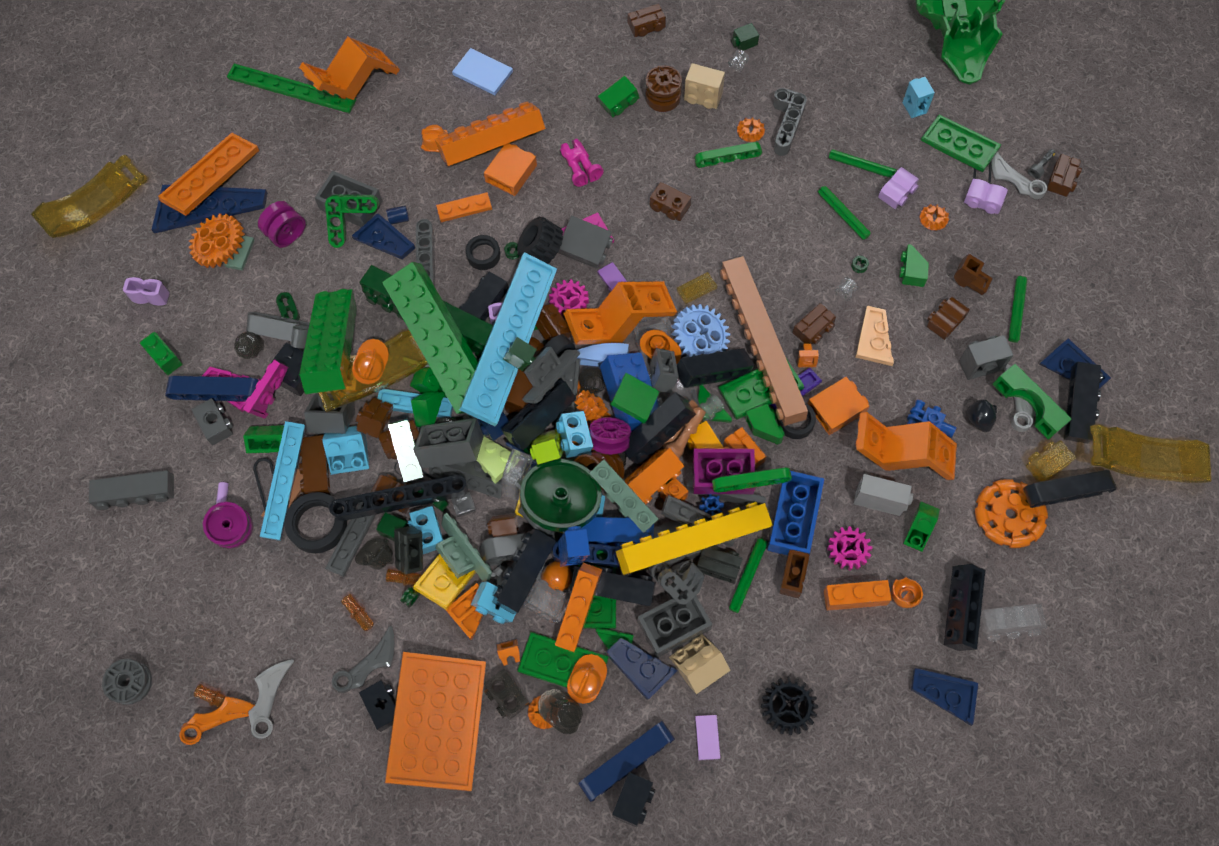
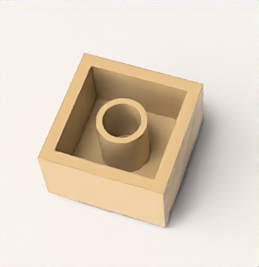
(704, 86)

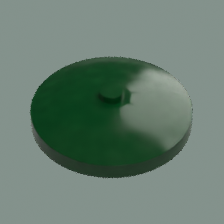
(560, 495)

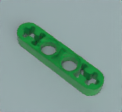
(728, 154)
(751, 480)

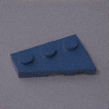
(384, 237)
(1066, 356)
(641, 669)

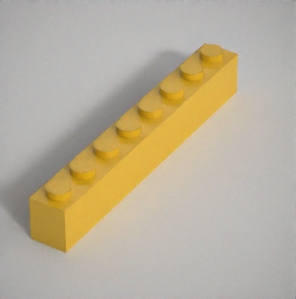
(694, 538)

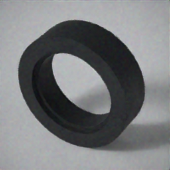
(294, 514)

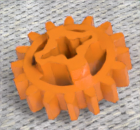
(592, 406)

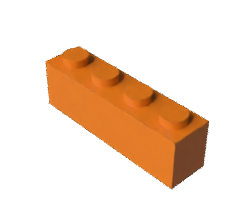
(578, 607)

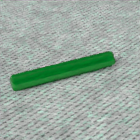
(862, 163)
(844, 213)
(1017, 309)
(748, 575)

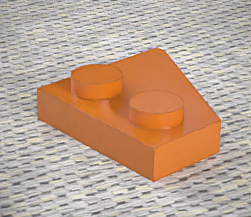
(464, 613)

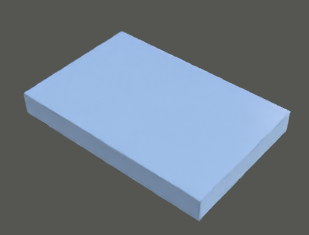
(482, 71)

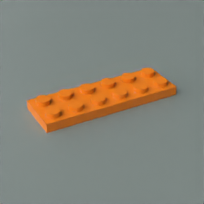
(208, 174)

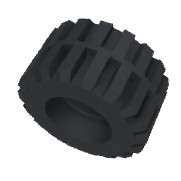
(540, 239)

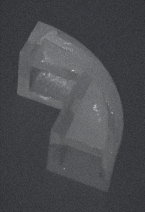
(515, 470)

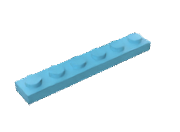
(282, 481)

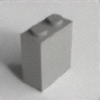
(883, 495)

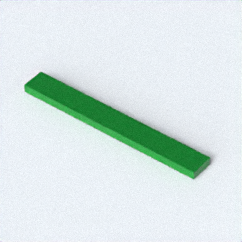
(289, 88)

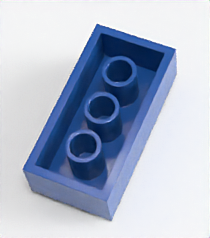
(614, 369)
(796, 514)

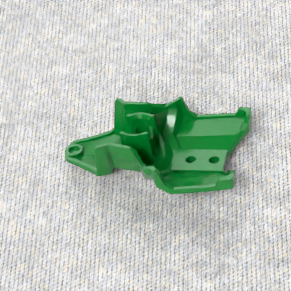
(968, 33)

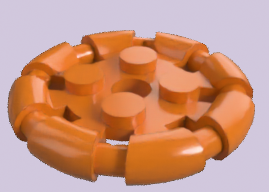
(1003, 523)

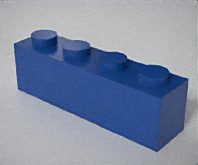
(615, 531)
(573, 546)

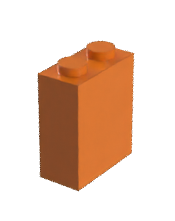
(510, 168)
(838, 405)

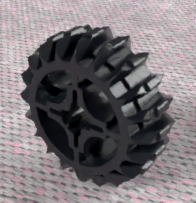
(795, 714)

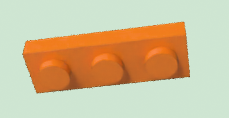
(464, 207)

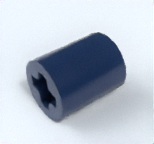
(397, 215)

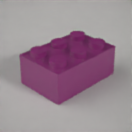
(717, 463)

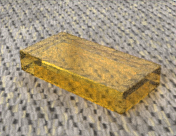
(696, 288)

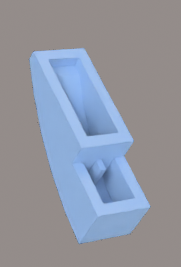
(596, 354)

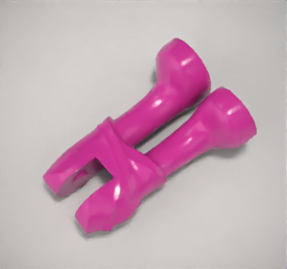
(576, 155)

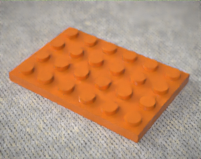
(436, 722)

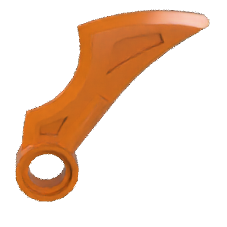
(230, 709)

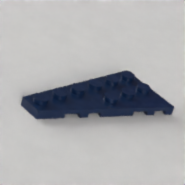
(221, 201)

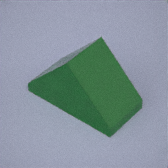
(426, 408)

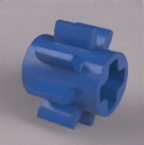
(709, 501)

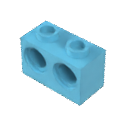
(578, 434)
(430, 529)

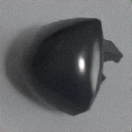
(982, 415)

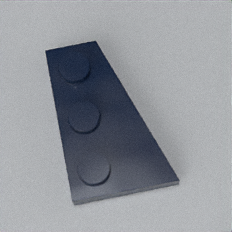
(947, 692)

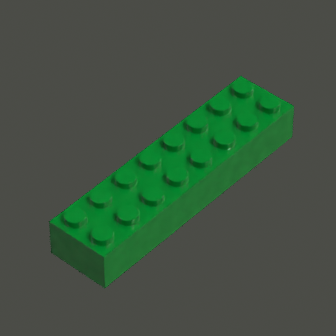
(433, 330)
(329, 342)

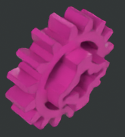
(577, 299)
(855, 553)

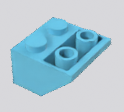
(346, 451)

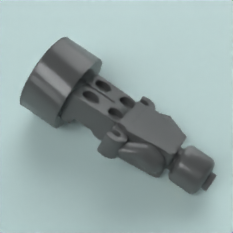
(1037, 170)

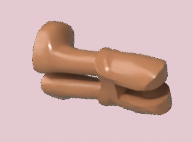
(679, 440)

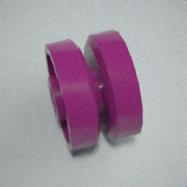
(281, 224)
(217, 525)

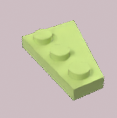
(493, 459)

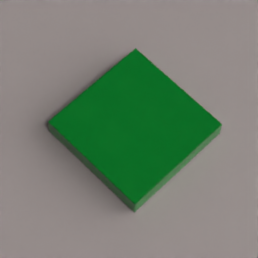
(635, 398)

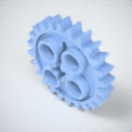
(712, 327)

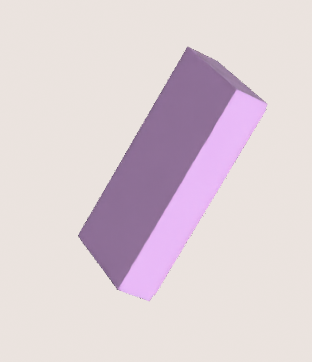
(707, 737)

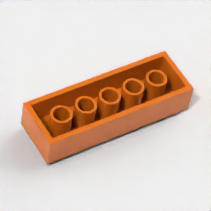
(489, 133)

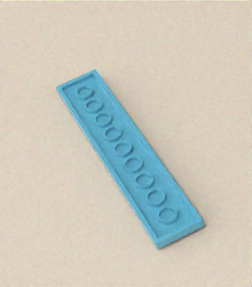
(516, 318)

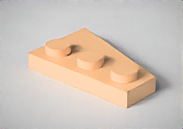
(874, 337)

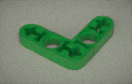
(343, 208)

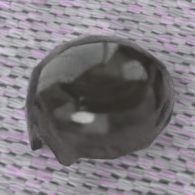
(248, 345)
(591, 374)

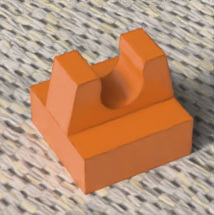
(807, 357)
(508, 649)

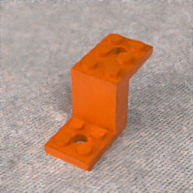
(349, 69)
(620, 312)
(906, 446)

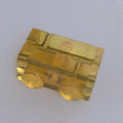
(1050, 461)

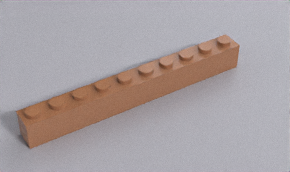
(763, 342)

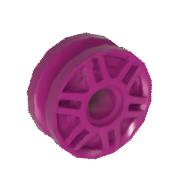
(610, 435)

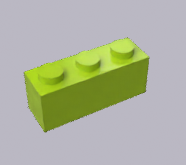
(547, 447)

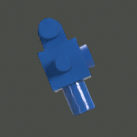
(933, 415)

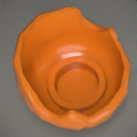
(557, 576)
(913, 596)

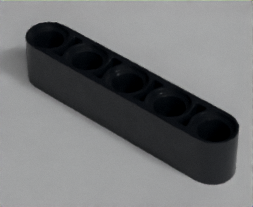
(1069, 488)

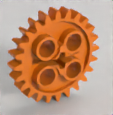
(216, 240)

